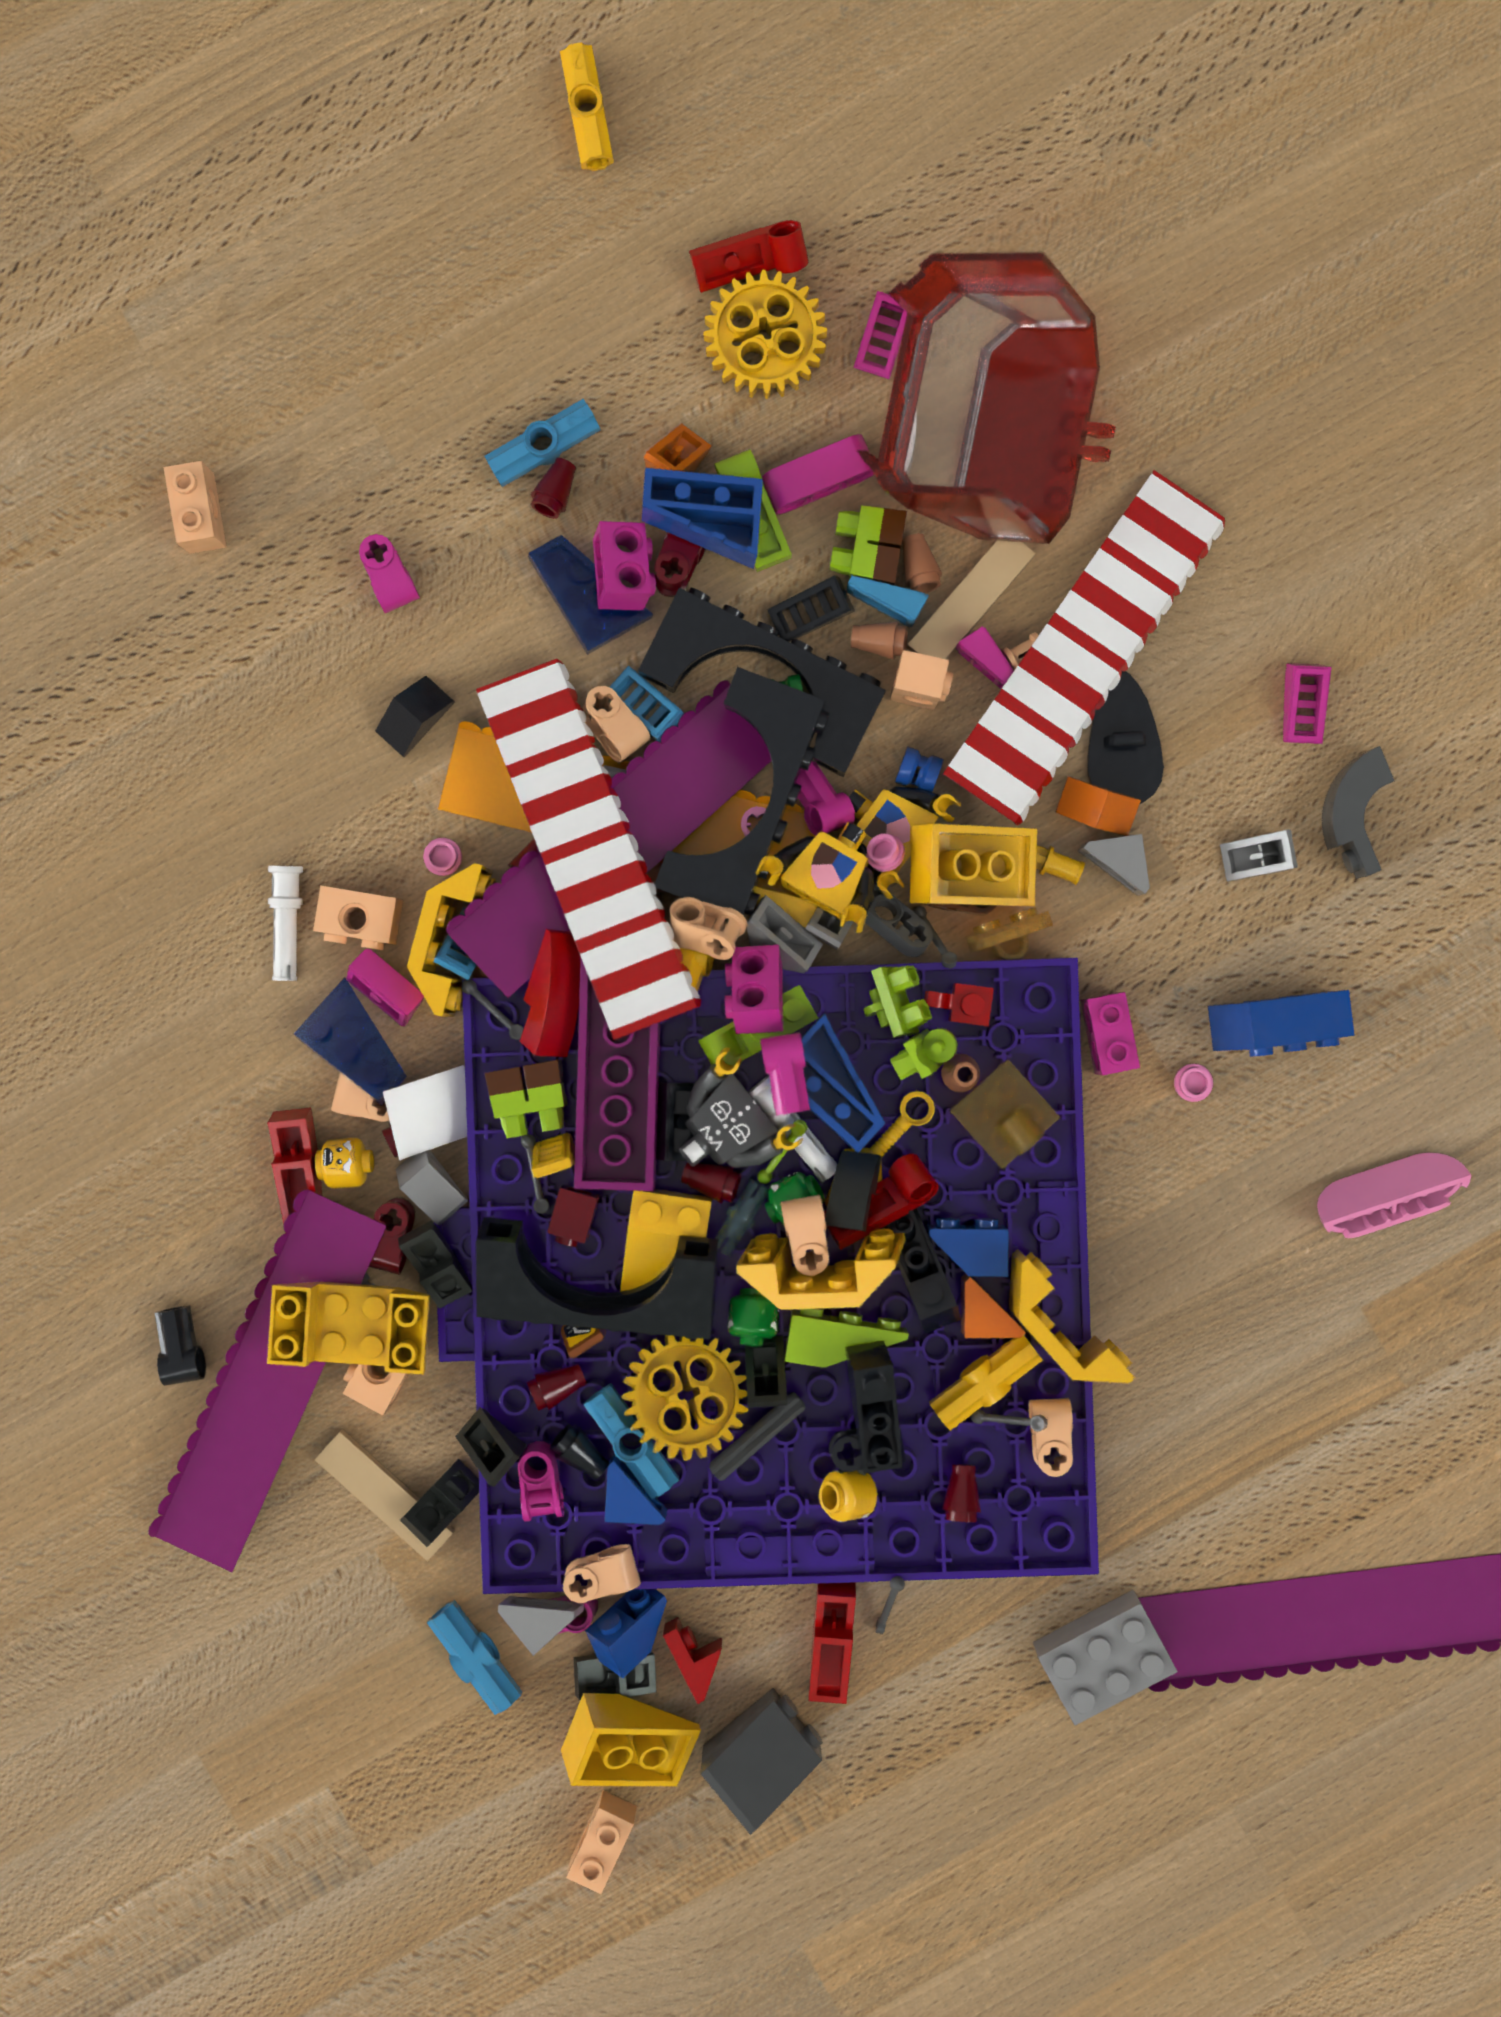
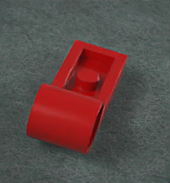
(765, 248)
(901, 1192)

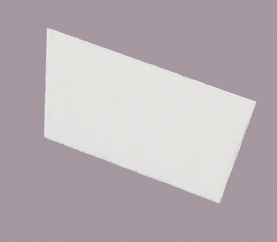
(428, 1112)

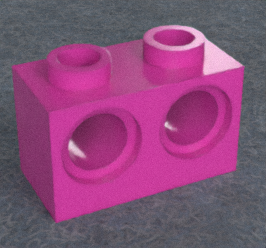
(617, 565)
(757, 989)
(1110, 1033)

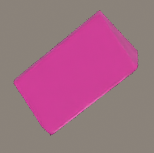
(384, 986)

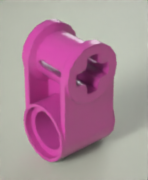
(388, 578)
(540, 1489)

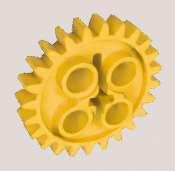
(754, 301)
(651, 1404)

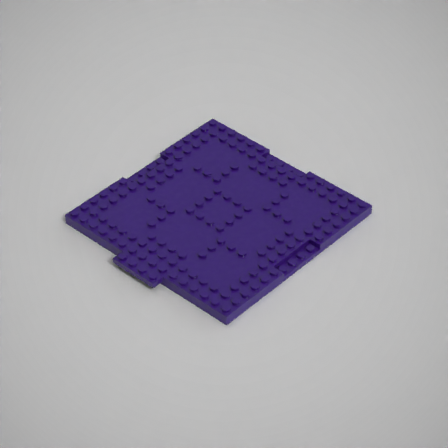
(767, 1514)

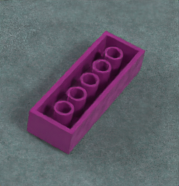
(615, 1101)

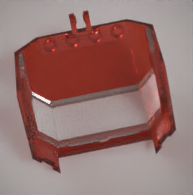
(991, 396)

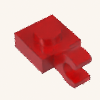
(966, 1004)

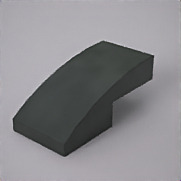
(852, 1190)
(436, 1264)
(442, 1503)
(595, 1677)

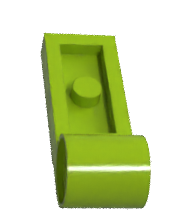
(771, 540)
(796, 1014)

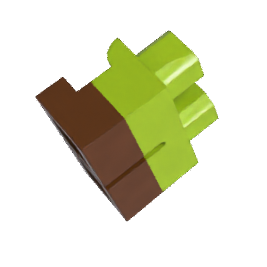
(876, 543)
(545, 1095)

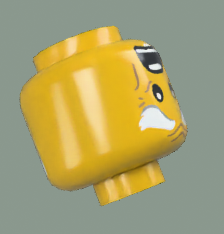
(344, 1163)
(848, 1495)

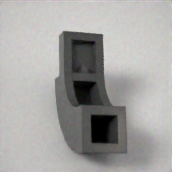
(1346, 807)

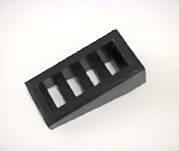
(845, 608)

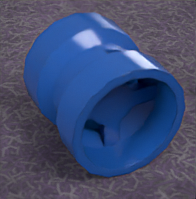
(927, 773)

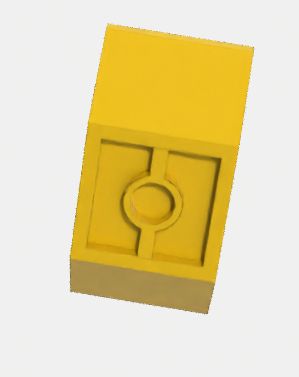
(442, 991)
(845, 1284)
(349, 1325)
(1093, 1360)

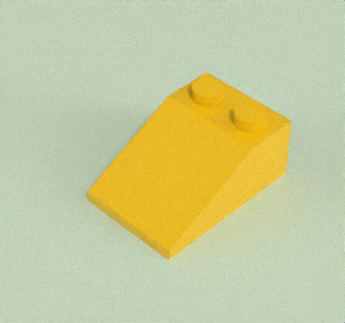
(973, 865)
(654, 1231)
(626, 1743)

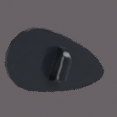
(1125, 743)

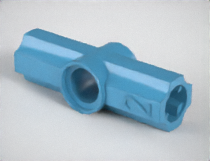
(564, 429)
(649, 1468)
(474, 1657)

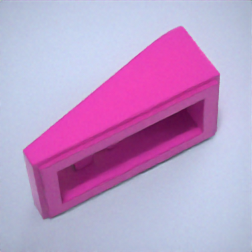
(885, 301)
(985, 656)
(1291, 702)

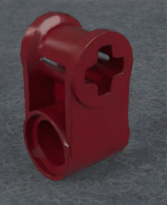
(676, 556)
(388, 1254)

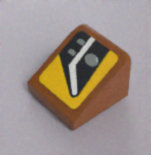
(581, 1339)

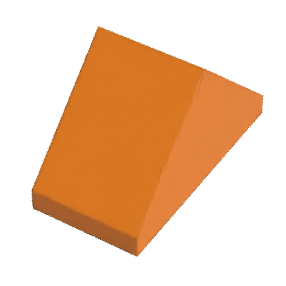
(678, 451)
(1097, 806)
(983, 1315)

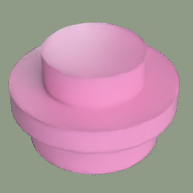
(885, 852)
(442, 856)
(1193, 1082)

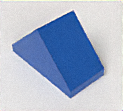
(627, 1498)

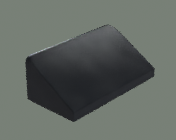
(671, 1120)

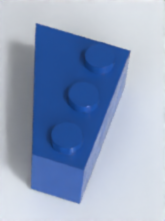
(706, 510)
(1282, 1022)
(835, 1088)

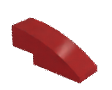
(553, 996)
(294, 1155)
(832, 1642)

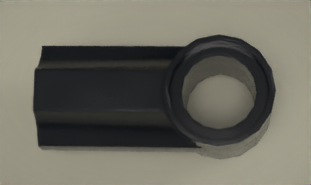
(180, 1355)

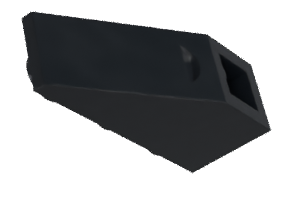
(924, 1274)
(874, 1406)

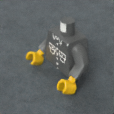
(729, 1122)

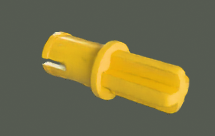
(1058, 865)

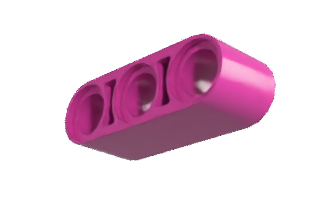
(817, 474)

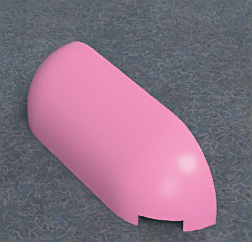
(1391, 1194)

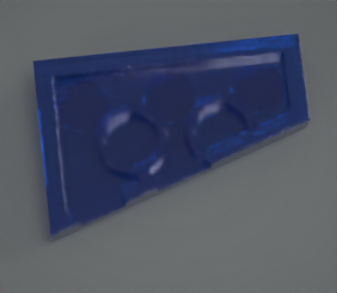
(572, 585)
(351, 1043)

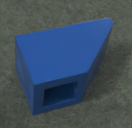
(974, 1248)
(627, 1630)

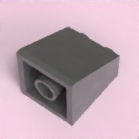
(760, 1758)

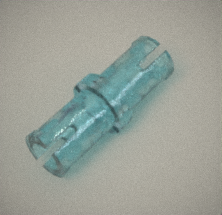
(741, 1216)

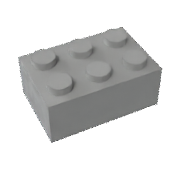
(1104, 1657)

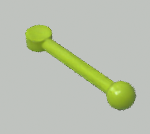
(765, 1175)

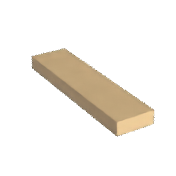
(971, 599)
(375, 1488)

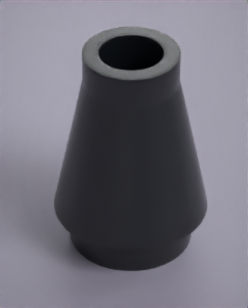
(578, 1451)

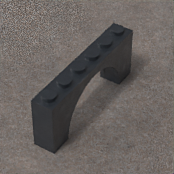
(699, 631)
(787, 725)
(518, 1288)

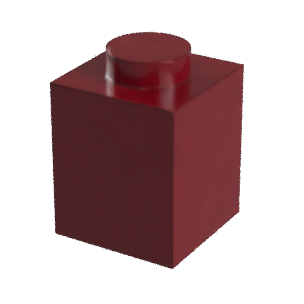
(573, 1215)

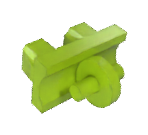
(892, 1003)
(925, 1053)

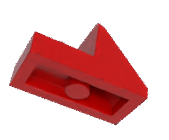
(695, 1665)

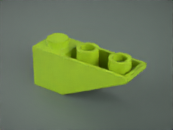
(822, 1338)

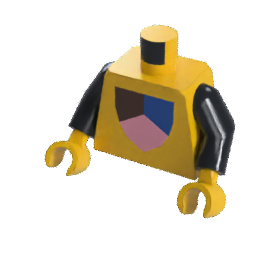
(895, 814)
(827, 873)

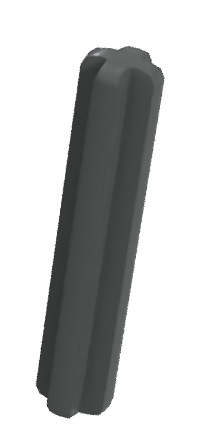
(756, 1437)

